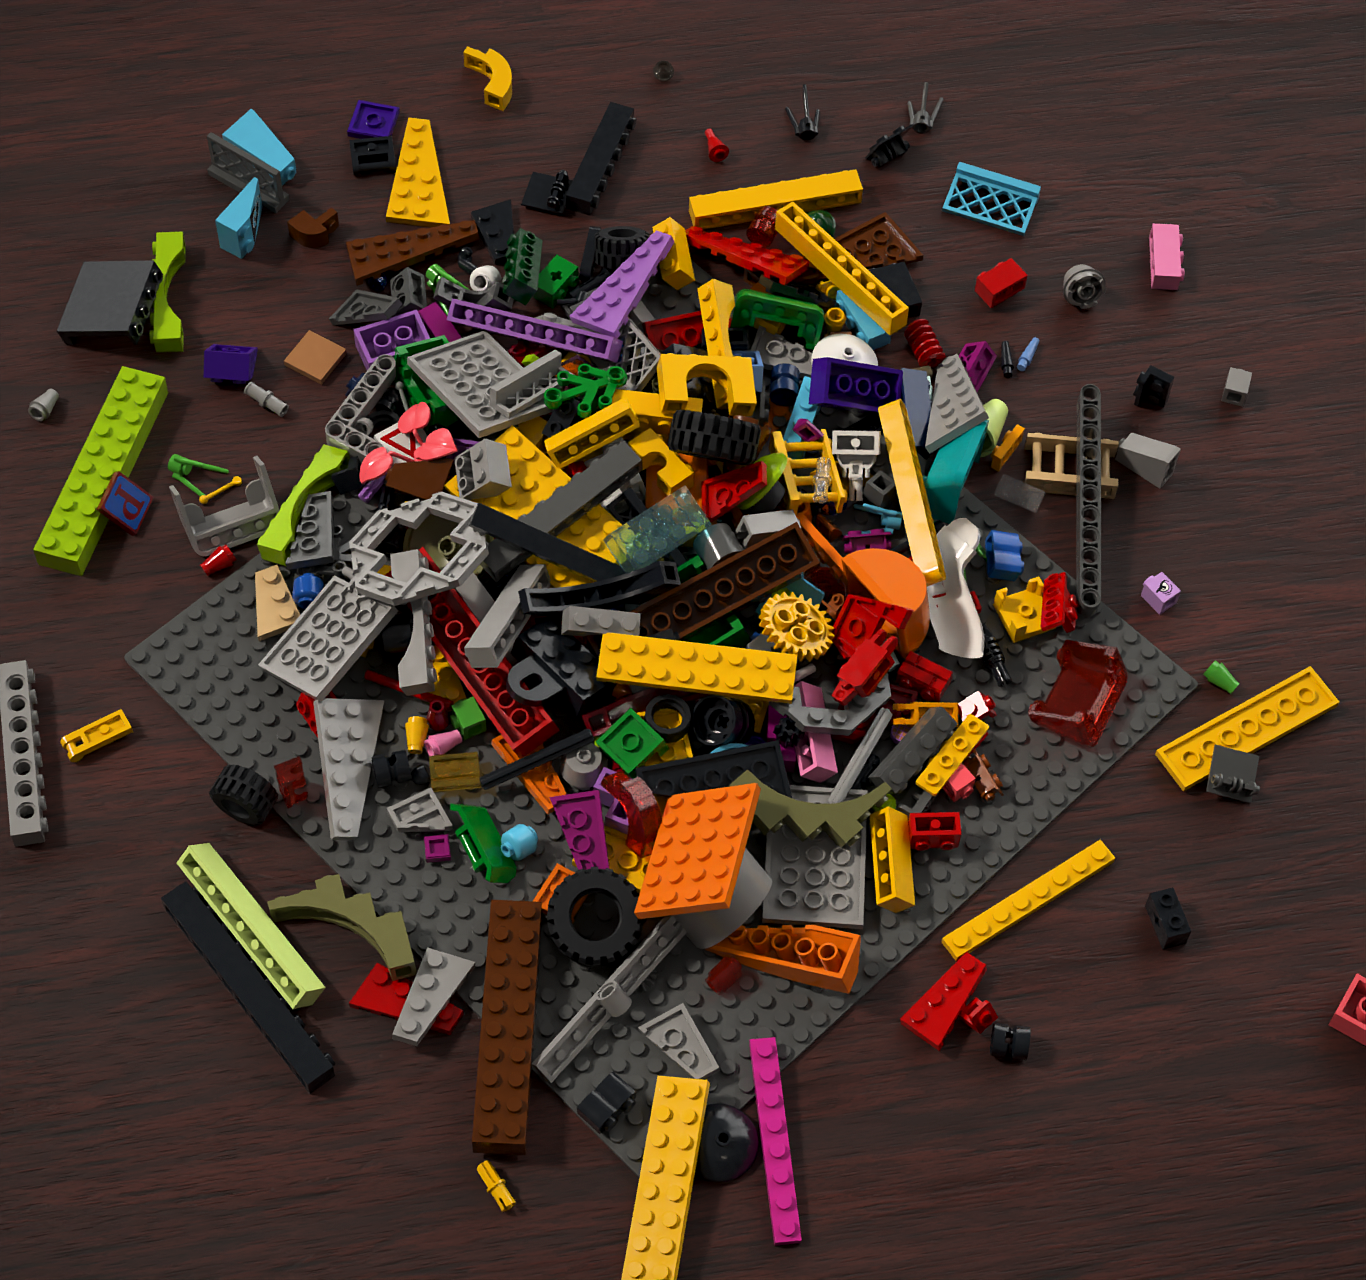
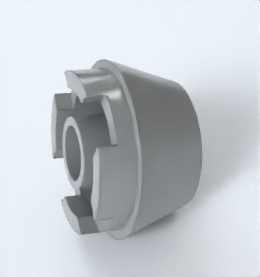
(1083, 286)
(583, 766)

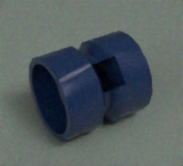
(784, 384)

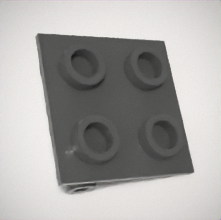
(1233, 774)

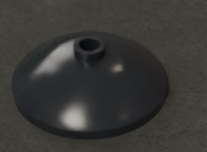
(727, 1160)

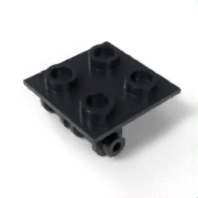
(889, 147)
(547, 192)

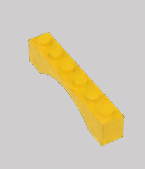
(716, 306)

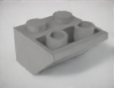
(483, 470)

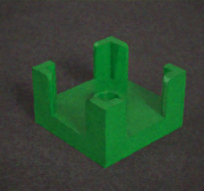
(631, 742)

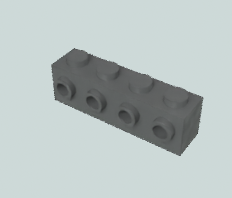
(914, 750)

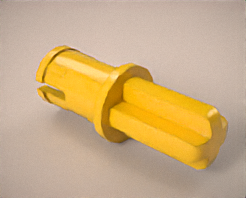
(496, 1186)

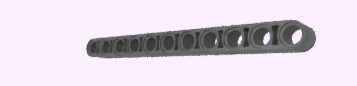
(1087, 508)

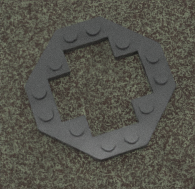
(822, 719)

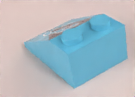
(240, 221)

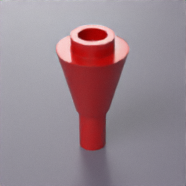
(717, 149)

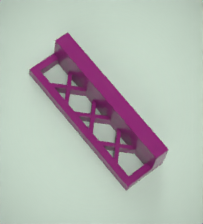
(978, 362)

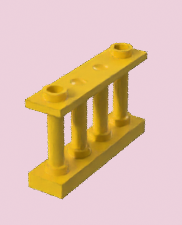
(790, 481)

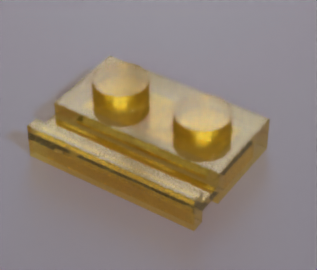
(454, 771)

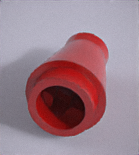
(218, 560)

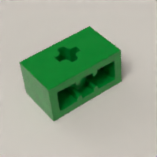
(556, 281)

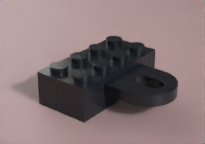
(560, 667)

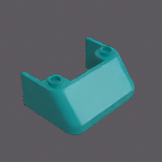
(951, 471)

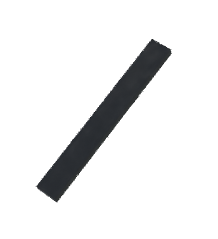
(543, 545)

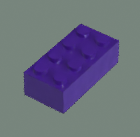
(853, 385)

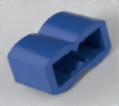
(1003, 555)

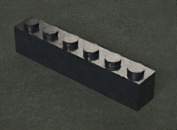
(600, 159)

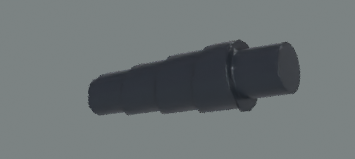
(1006, 360)

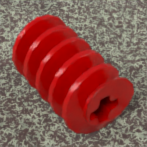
(924, 343)

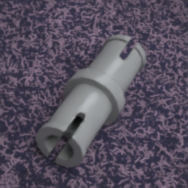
(266, 399)

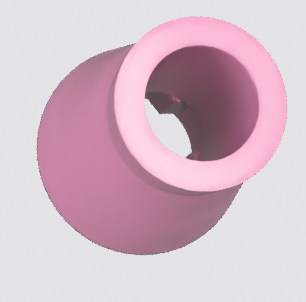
(442, 743)

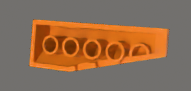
(803, 954)

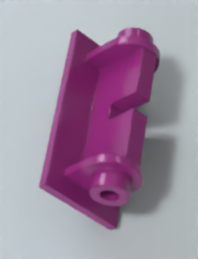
(875, 539)

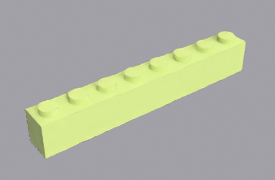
(251, 925)

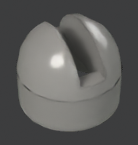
(361, 423)

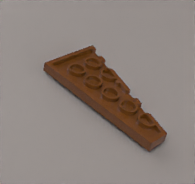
(873, 245)
(397, 251)

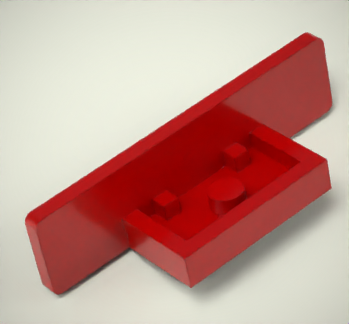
(1058, 604)

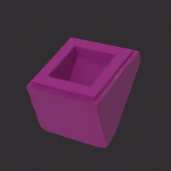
(807, 430)

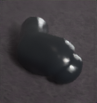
(465, 260)

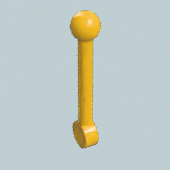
(236, 481)

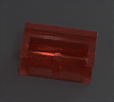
(289, 778)

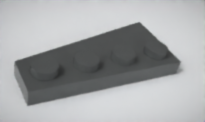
(315, 534)

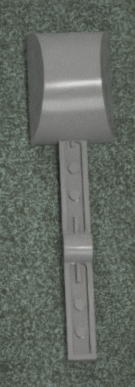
(613, 998)

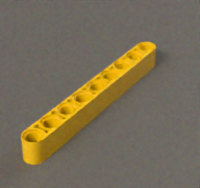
(911, 491)

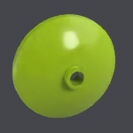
(775, 466)

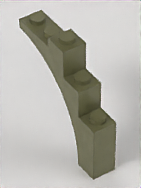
(807, 818)
(356, 913)

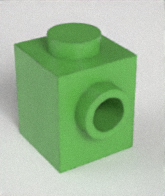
(468, 718)

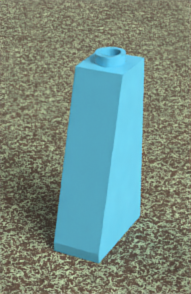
(258, 140)

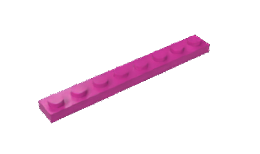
(775, 1141)

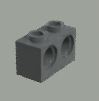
(410, 289)

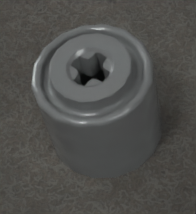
(716, 544)

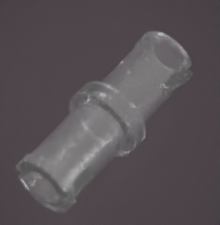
(822, 480)

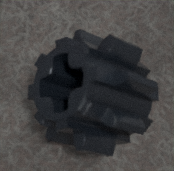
(788, 733)

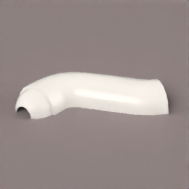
(956, 617)

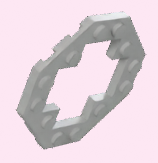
(424, 582)

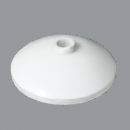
(838, 344)

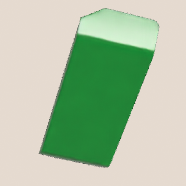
(488, 842)

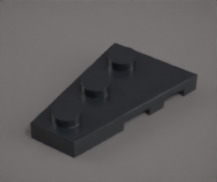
(495, 228)

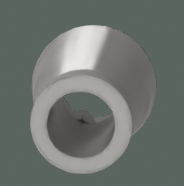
(43, 405)

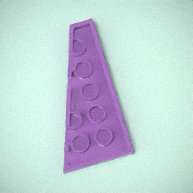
(622, 291)

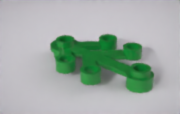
(612, 378)

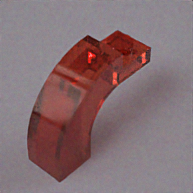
(641, 810)

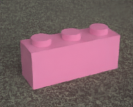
(1166, 256)

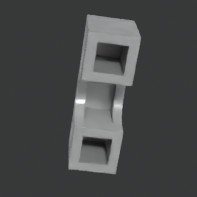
(593, 621)

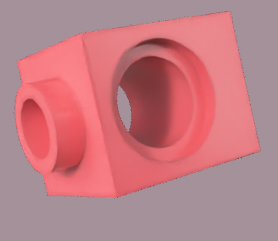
(960, 784)

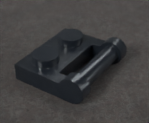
(372, 149)

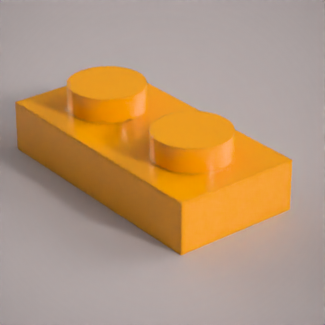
(1010, 443)

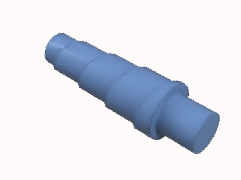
(1028, 354)

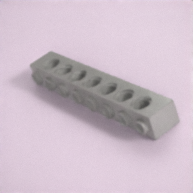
(32, 829)

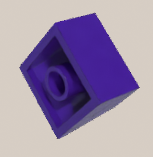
(229, 363)

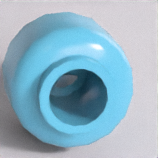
(519, 842)

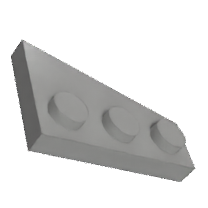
(681, 1042)

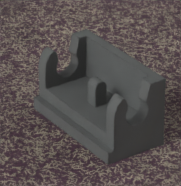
(915, 800)

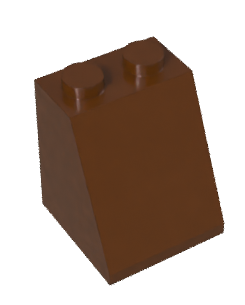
(421, 478)

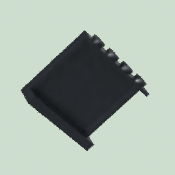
(110, 300)

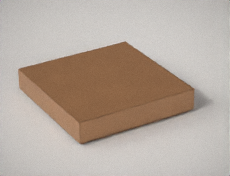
(315, 357)

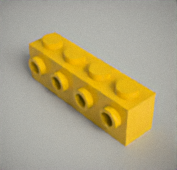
(592, 433)
(892, 860)

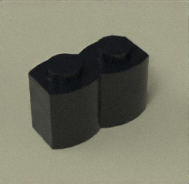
(607, 1103)

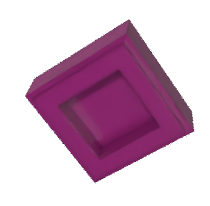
(437, 848)

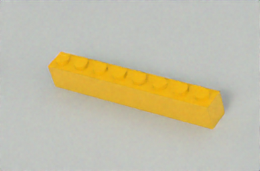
(744, 203)
(841, 268)

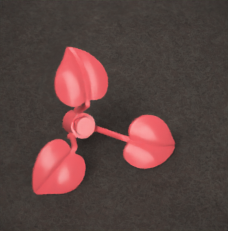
(437, 445)

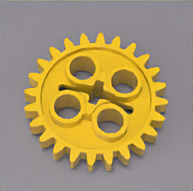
(790, 613)

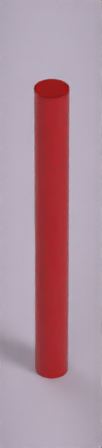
(394, 684)

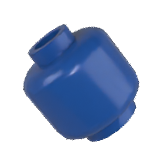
(306, 589)

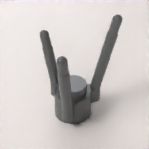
(921, 120)

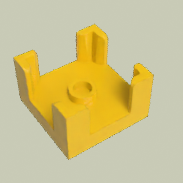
(1021, 610)

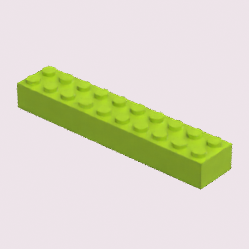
(110, 447)

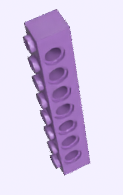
(535, 330)

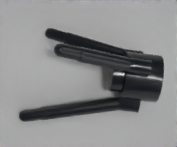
(806, 128)

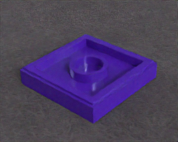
(372, 120)

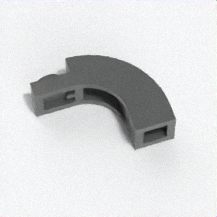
(491, 297)

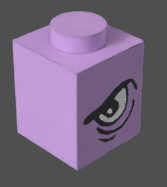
(1160, 592)

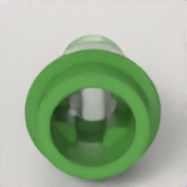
(1221, 677)

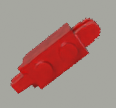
(865, 668)

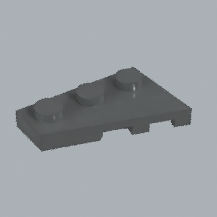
(365, 307)

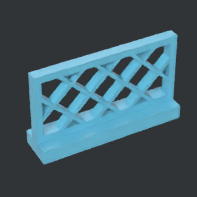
(1000, 185)

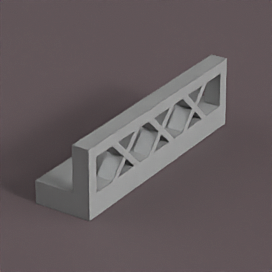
(524, 383)

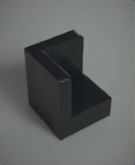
(348, 479)

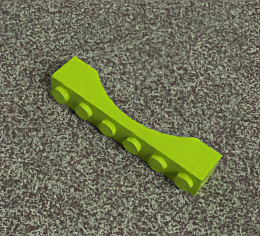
(170, 256)
(278, 538)

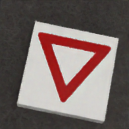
(400, 443)

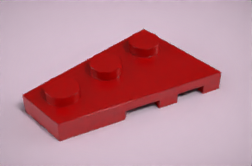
(730, 489)

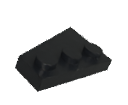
(797, 290)

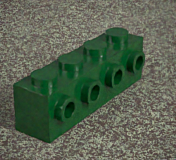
(522, 266)

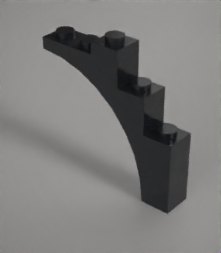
(606, 594)

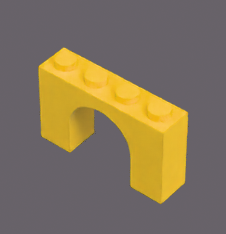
(731, 372)

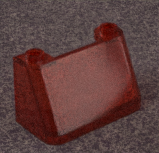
(1083, 692)

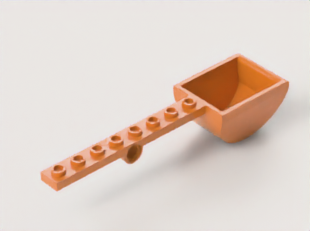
(877, 576)

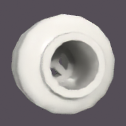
(484, 278)

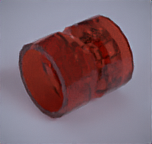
(763, 227)

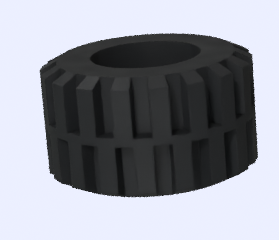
(617, 244)
(243, 794)

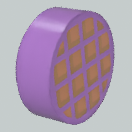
(898, 732)

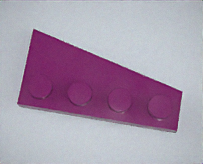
(583, 827)

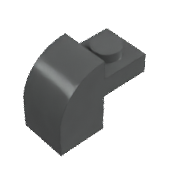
(880, 490)

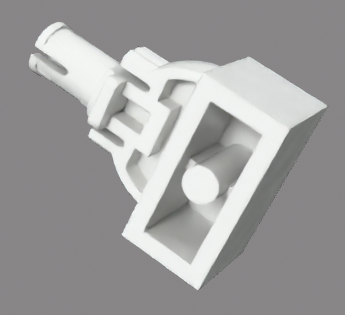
(856, 452)

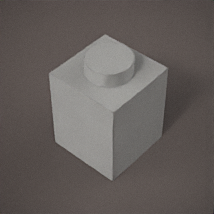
(1236, 386)

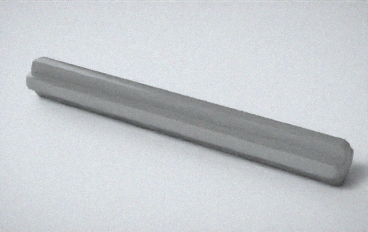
(860, 756)

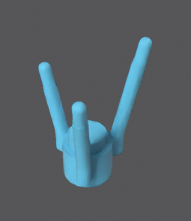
(889, 518)

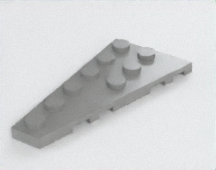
(954, 404)
(346, 743)

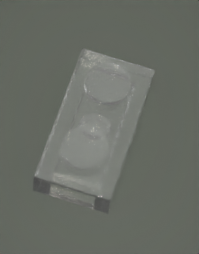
(1019, 493)

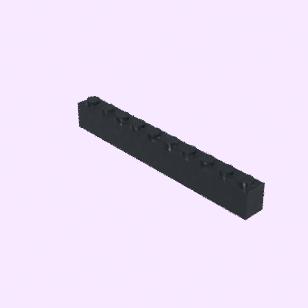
(248, 987)

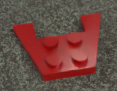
(862, 618)

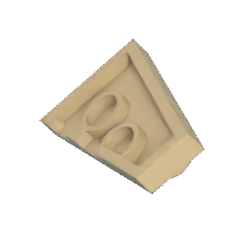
(273, 603)

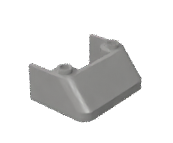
(233, 524)

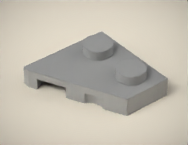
(419, 814)

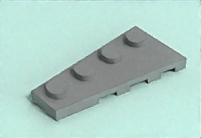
(430, 993)

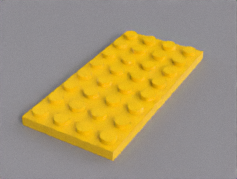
(533, 480)

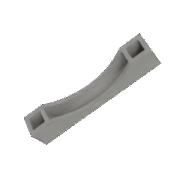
(416, 666)

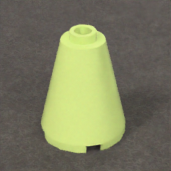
(997, 415)

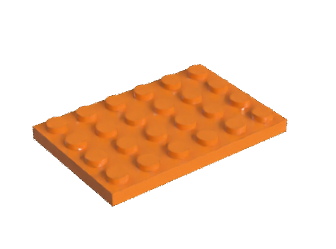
(698, 851)

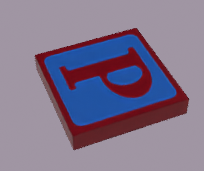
(125, 503)

